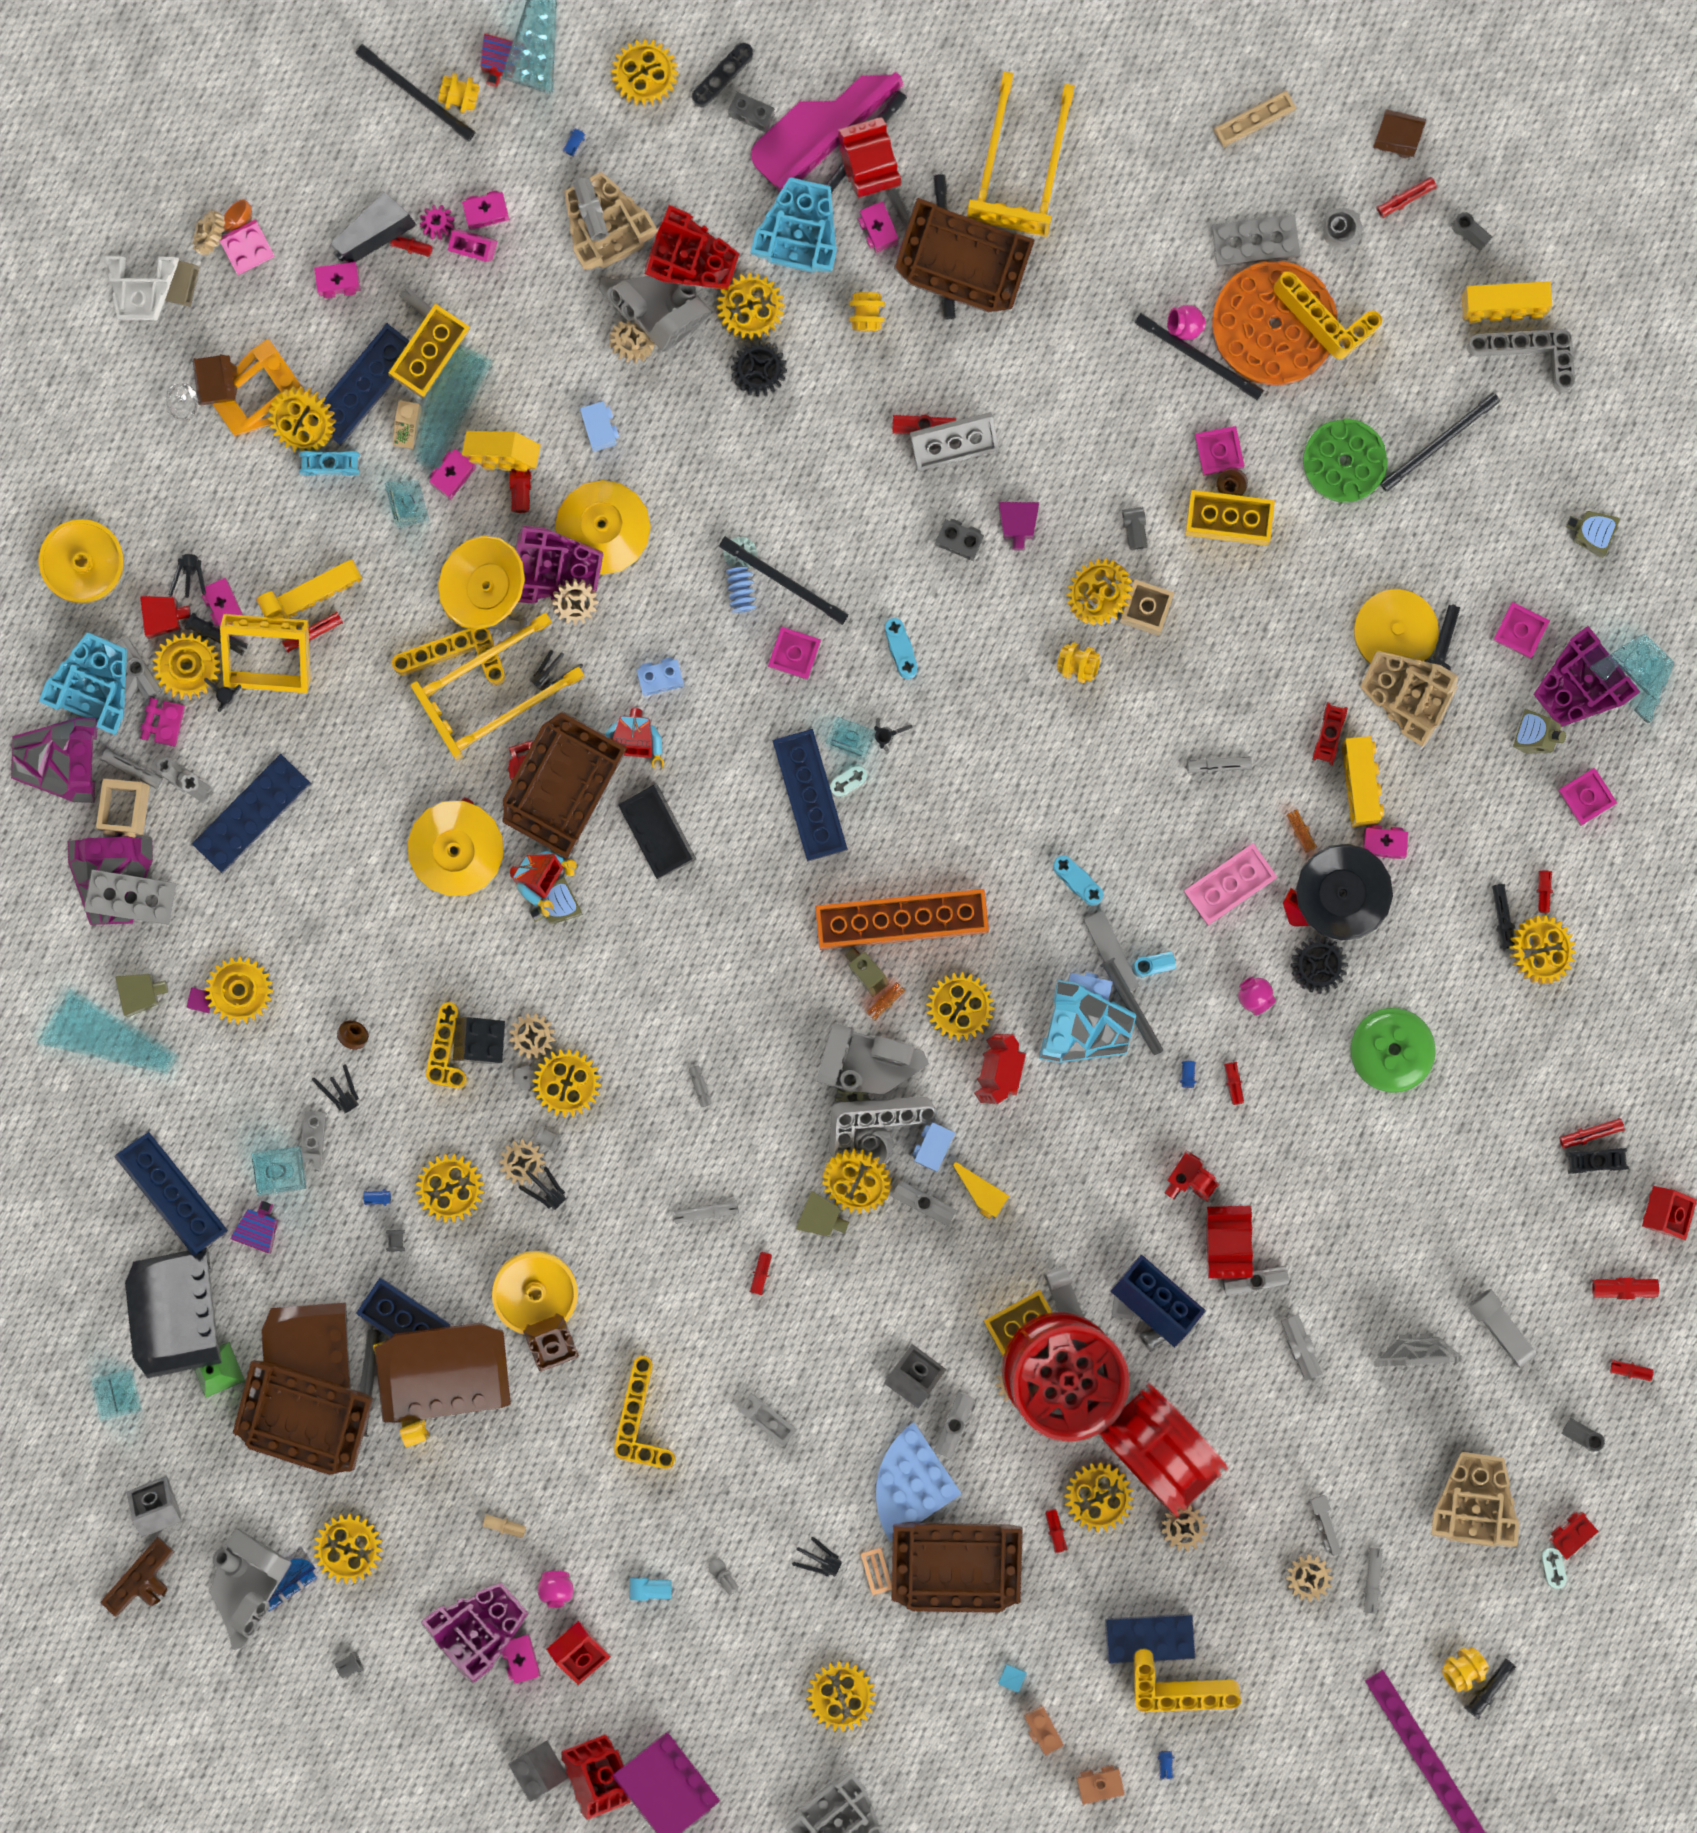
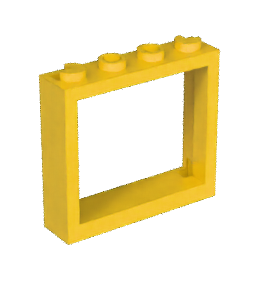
(266, 628)

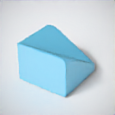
(1012, 1678)

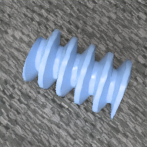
(740, 589)

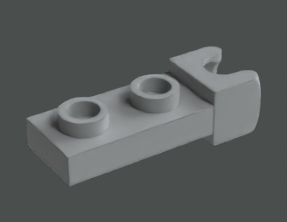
(313, 1138)
(768, 1420)
(1320, 1507)

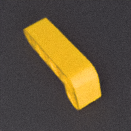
(447, 1044)

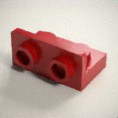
(1573, 1534)

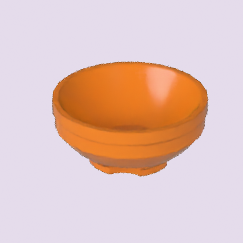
(237, 215)

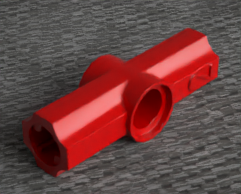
(906, 424)
(520, 490)
(1625, 1288)

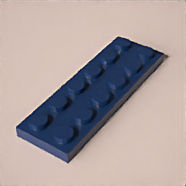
(364, 382)
(810, 795)
(251, 813)
(171, 1193)

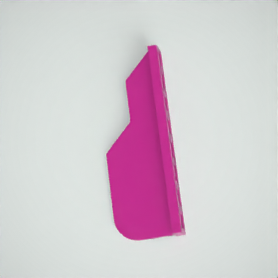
(812, 129)

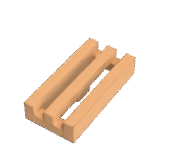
(881, 1589)

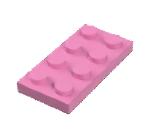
(1230, 884)

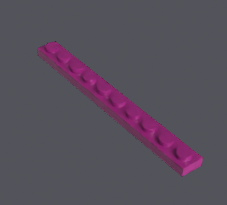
(1423, 1753)

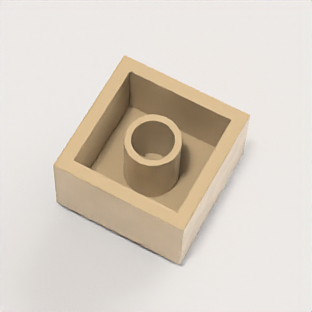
(1147, 607)

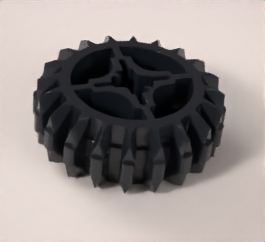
(765, 364)
(1311, 959)

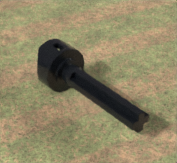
(1445, 637)

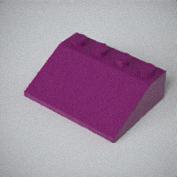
(666, 1787)

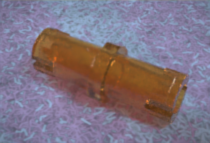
(1301, 831)
(885, 1001)

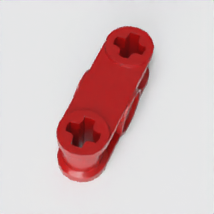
(1327, 747)
(1204, 1184)

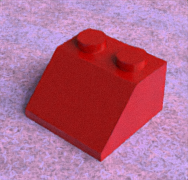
(1669, 1212)
(578, 1653)

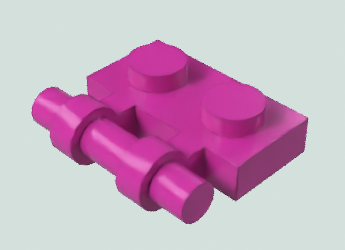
(169, 722)

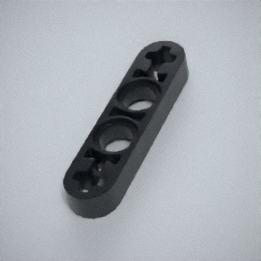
(720, 73)

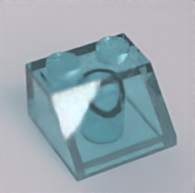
(278, 1171)

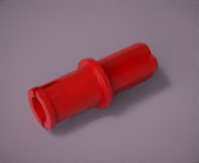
(412, 245)
(1544, 890)
(1234, 1083)
(761, 1273)
(1631, 1370)
(1056, 1531)

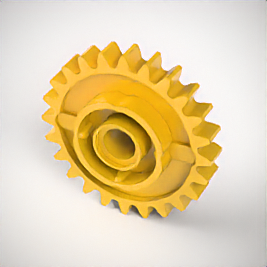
(186, 651)
(223, 986)

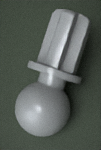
(717, 1568)

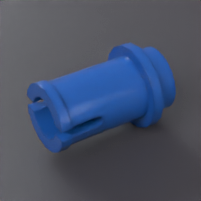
(574, 141)
(1188, 1074)
(377, 1197)
(1166, 1764)

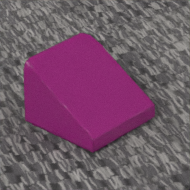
(197, 1000)

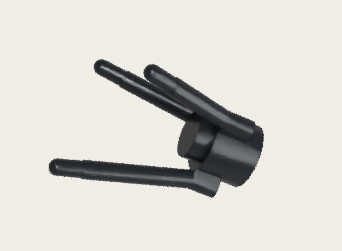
(189, 564)
(542, 678)
(224, 694)
(885, 734)
(347, 1101)
(553, 1197)
(829, 1564)

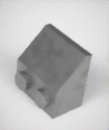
(915, 1376)
(153, 1506)
(538, 1771)

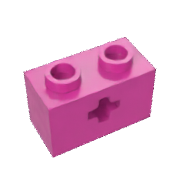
(878, 215)
(477, 217)
(472, 245)
(327, 276)
(450, 485)
(221, 591)
(1395, 849)
(530, 1667)

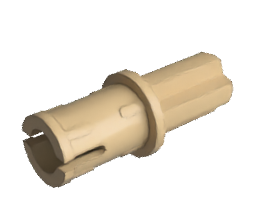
(504, 1526)

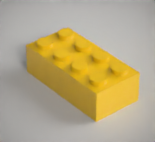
(1506, 301)
(429, 351)
(1229, 518)
(1361, 781)

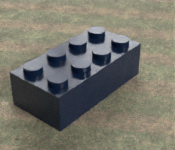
(1158, 1301)
(396, 1311)
(1164, 1635)

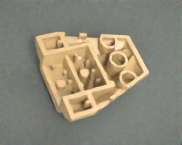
(624, 220)
(1410, 692)
(1477, 1504)

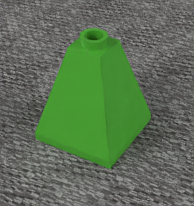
(224, 1374)

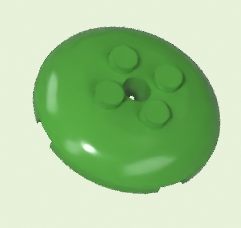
(1389, 1071)

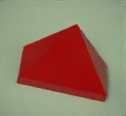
(1292, 910)

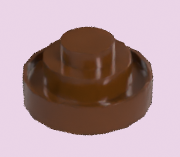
(1232, 482)
(352, 1035)

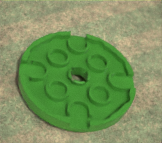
(1348, 439)

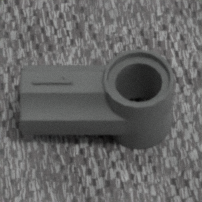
(1473, 233)
(1135, 526)
(1582, 1434)

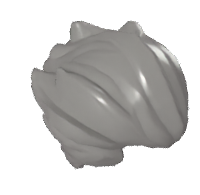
(1342, 227)
(876, 1141)

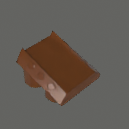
(1399, 133)
(214, 379)
(550, 1342)

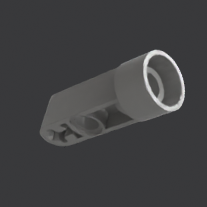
(1488, 1309)

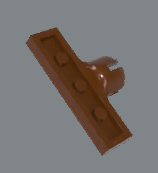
(140, 1580)

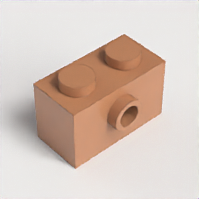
(1043, 1730)
(1100, 1785)

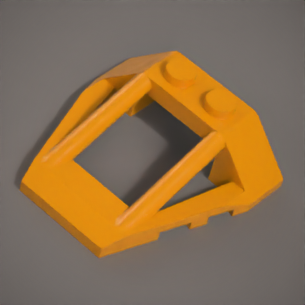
(279, 372)

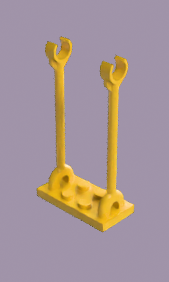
(1019, 217)
(444, 728)

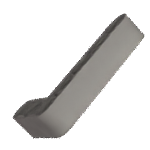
(1530, 347)
(874, 1118)
(1063, 1294)

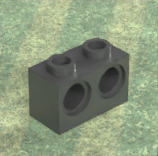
(751, 112)
(957, 544)

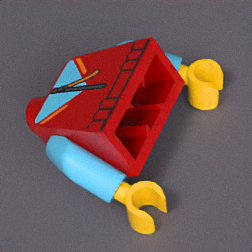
(637, 736)
(537, 876)

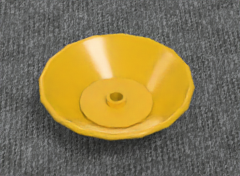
(625, 519)
(467, 574)
(459, 826)

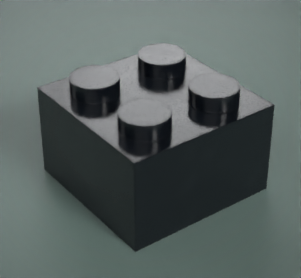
(479, 1040)

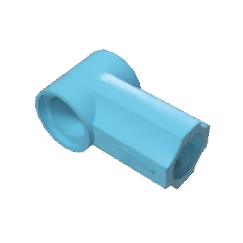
(1156, 964)
(647, 1589)

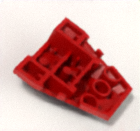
(689, 254)

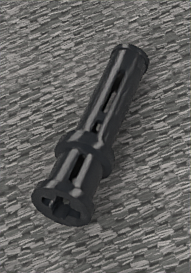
(207, 629)
(1499, 891)
(1484, 1696)

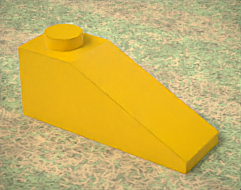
(984, 1194)

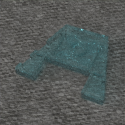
(1645, 666)

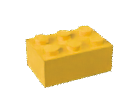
(501, 450)
(1007, 1322)

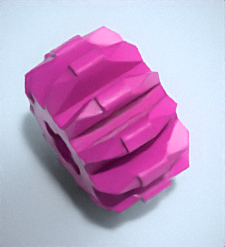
(445, 219)

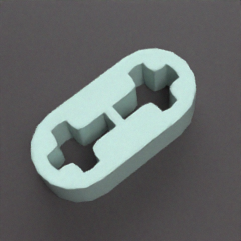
(851, 785)
(1548, 1569)

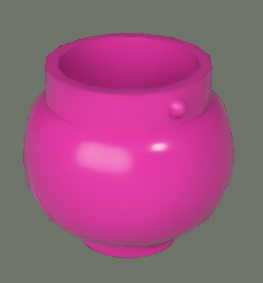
(1186, 322)
(1256, 995)
(555, 1588)

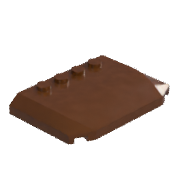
(962, 258)
(561, 782)
(309, 1341)
(442, 1372)
(302, 1418)
(956, 1567)

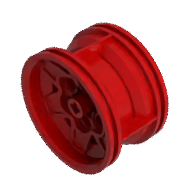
(1077, 1419)
(1163, 1450)

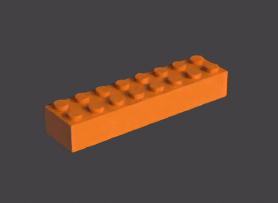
(902, 919)

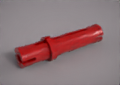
(1399, 201)
(315, 630)
(1570, 1139)

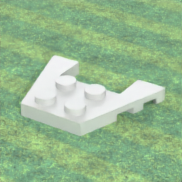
(140, 297)

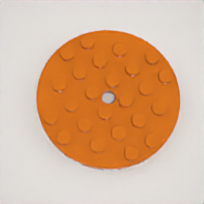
(1244, 330)

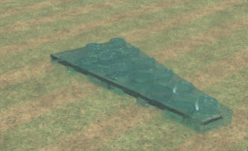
(533, 47)
(448, 404)
(94, 1032)

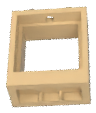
(140, 807)

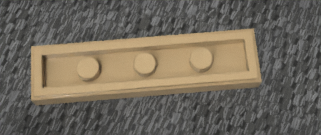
(1254, 119)

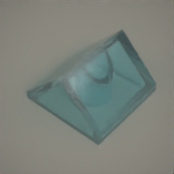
(406, 503)
(850, 739)
(116, 1394)

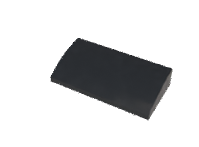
(657, 831)

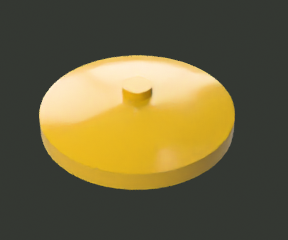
(81, 561)
(1396, 624)
(533, 1289)

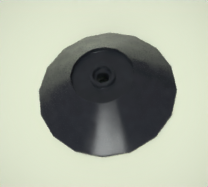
(1366, 888)

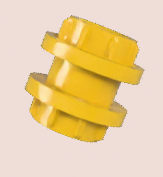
(458, 93)
(866, 311)
(1078, 662)
(1466, 1668)

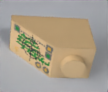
(406, 424)

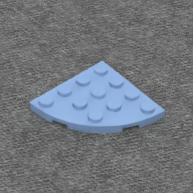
(911, 1482)

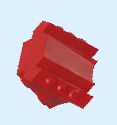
(869, 157)
(1000, 1069)
(1229, 1242)
(591, 1772)

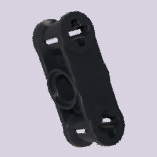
(1611, 1160)

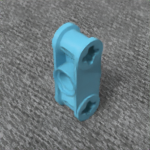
(317, 461)
(901, 648)
(1078, 880)

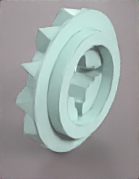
(748, 546)

